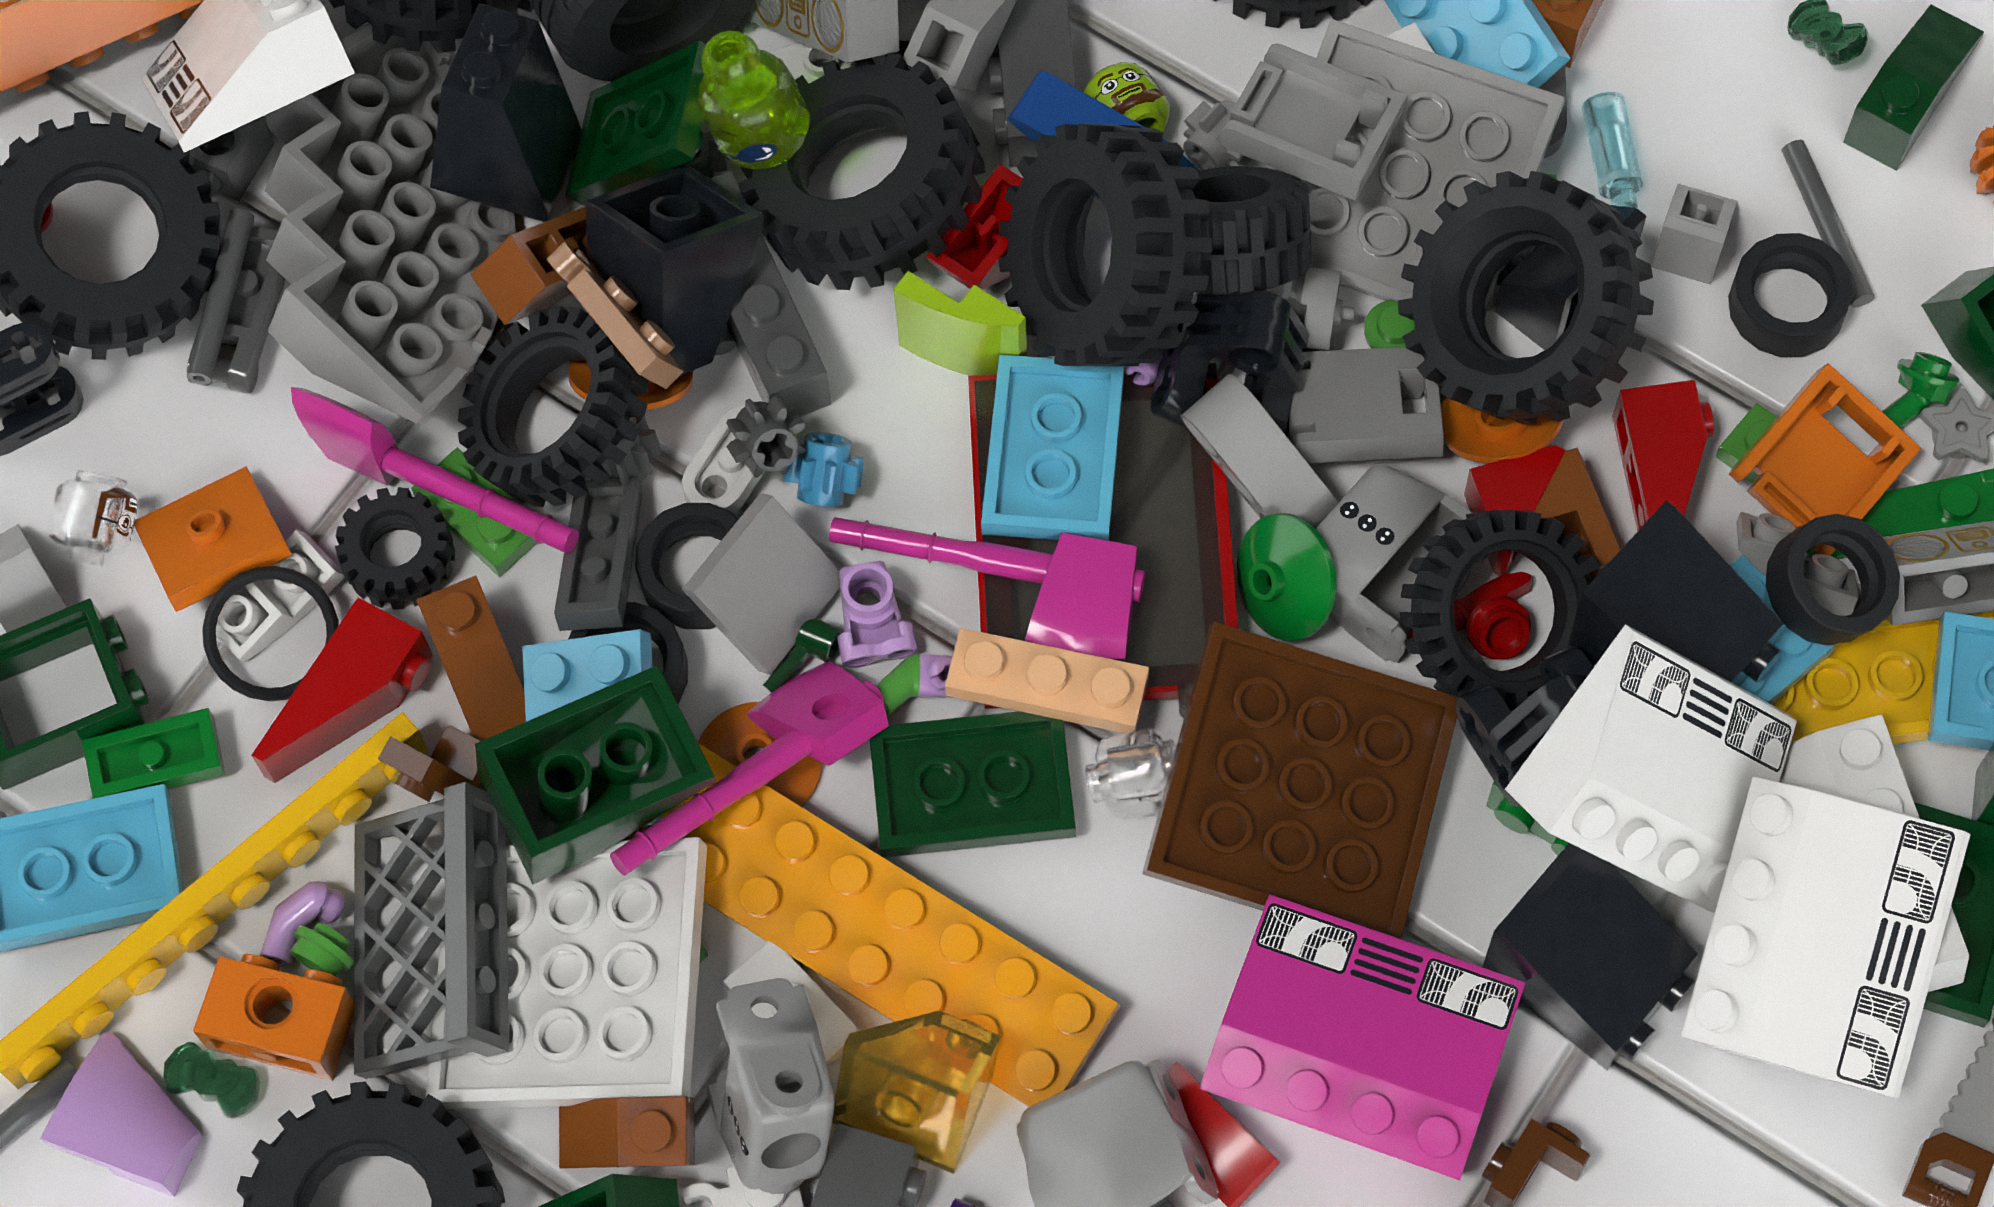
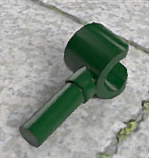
(813, 639)

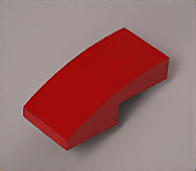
(1232, 1150)

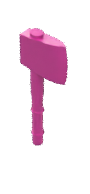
(371, 450)
(1083, 591)
(812, 715)

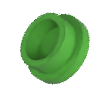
(1386, 327)
(322, 949)

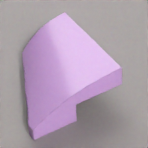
(123, 1120)

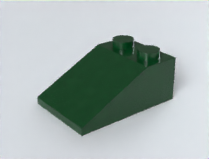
(591, 772)

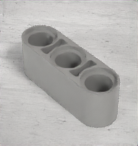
(1256, 454)

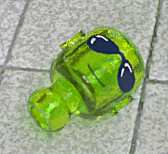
(750, 102)

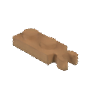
(612, 309)

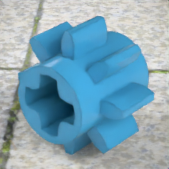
(825, 470)

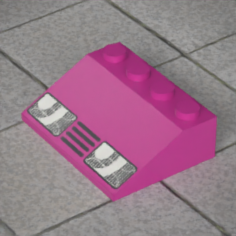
(1363, 1036)

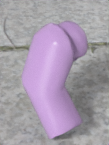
(300, 908)

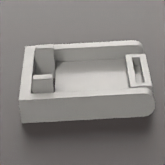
(1300, 120)
(1354, 407)

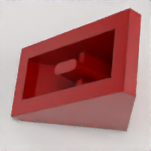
(976, 251)
(1511, 486)

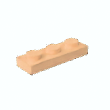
(1047, 681)

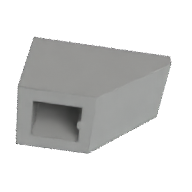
(958, 38)

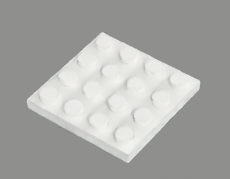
(594, 986)

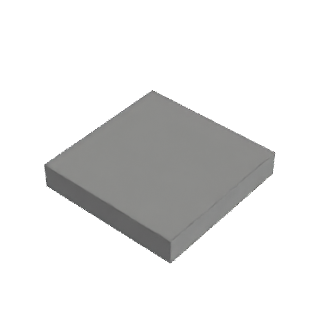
(764, 583)

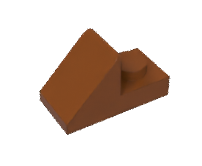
(1575, 503)

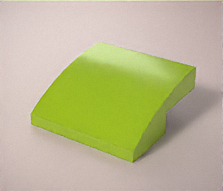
(955, 334)

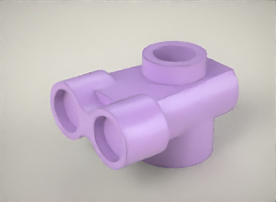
(876, 629)

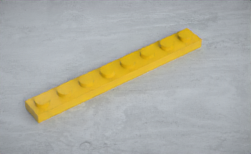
(195, 913)

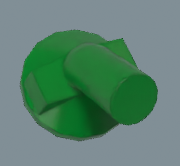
(1927, 380)

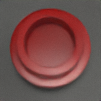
(1499, 628)

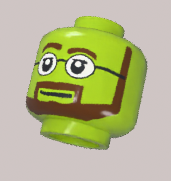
(1132, 93)

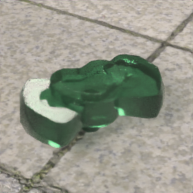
(1826, 32)
(212, 1078)

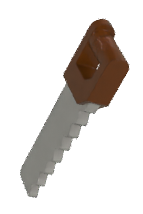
(1963, 1141)

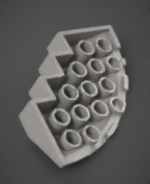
(366, 243)

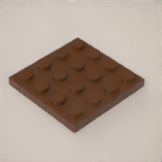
(1301, 782)

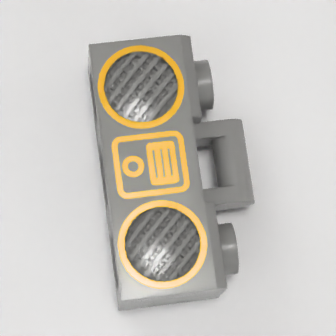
(837, 27)
(1944, 572)

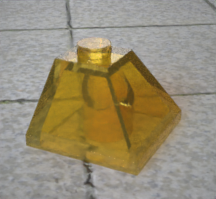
(918, 1083)

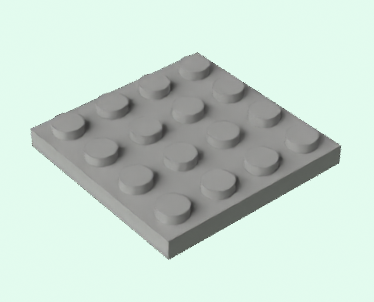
(1452, 132)

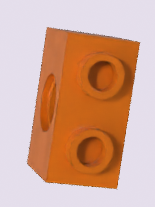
(303, 1042)

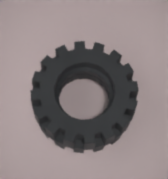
(382, 517)

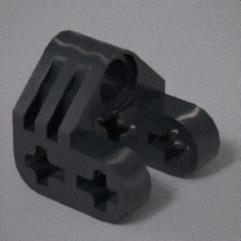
(1245, 331)
(22, 387)
(1508, 738)

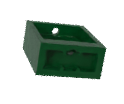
(44, 642)

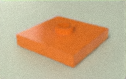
(211, 538)

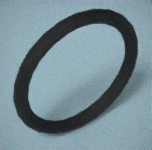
(221, 597)

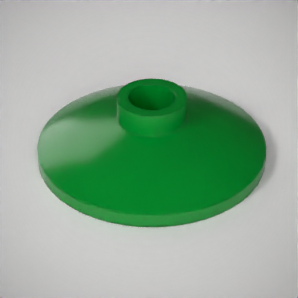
(1286, 577)

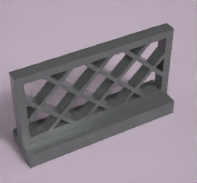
(469, 924)

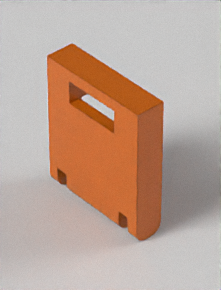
(1812, 467)

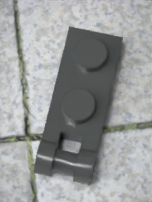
(250, 314)

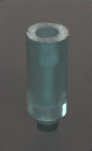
(1613, 148)

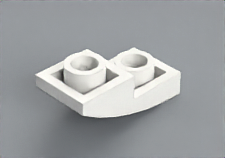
(271, 607)

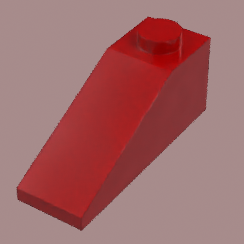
(1661, 443)
(349, 686)

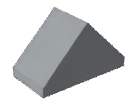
(1693, 233)
(24, 583)

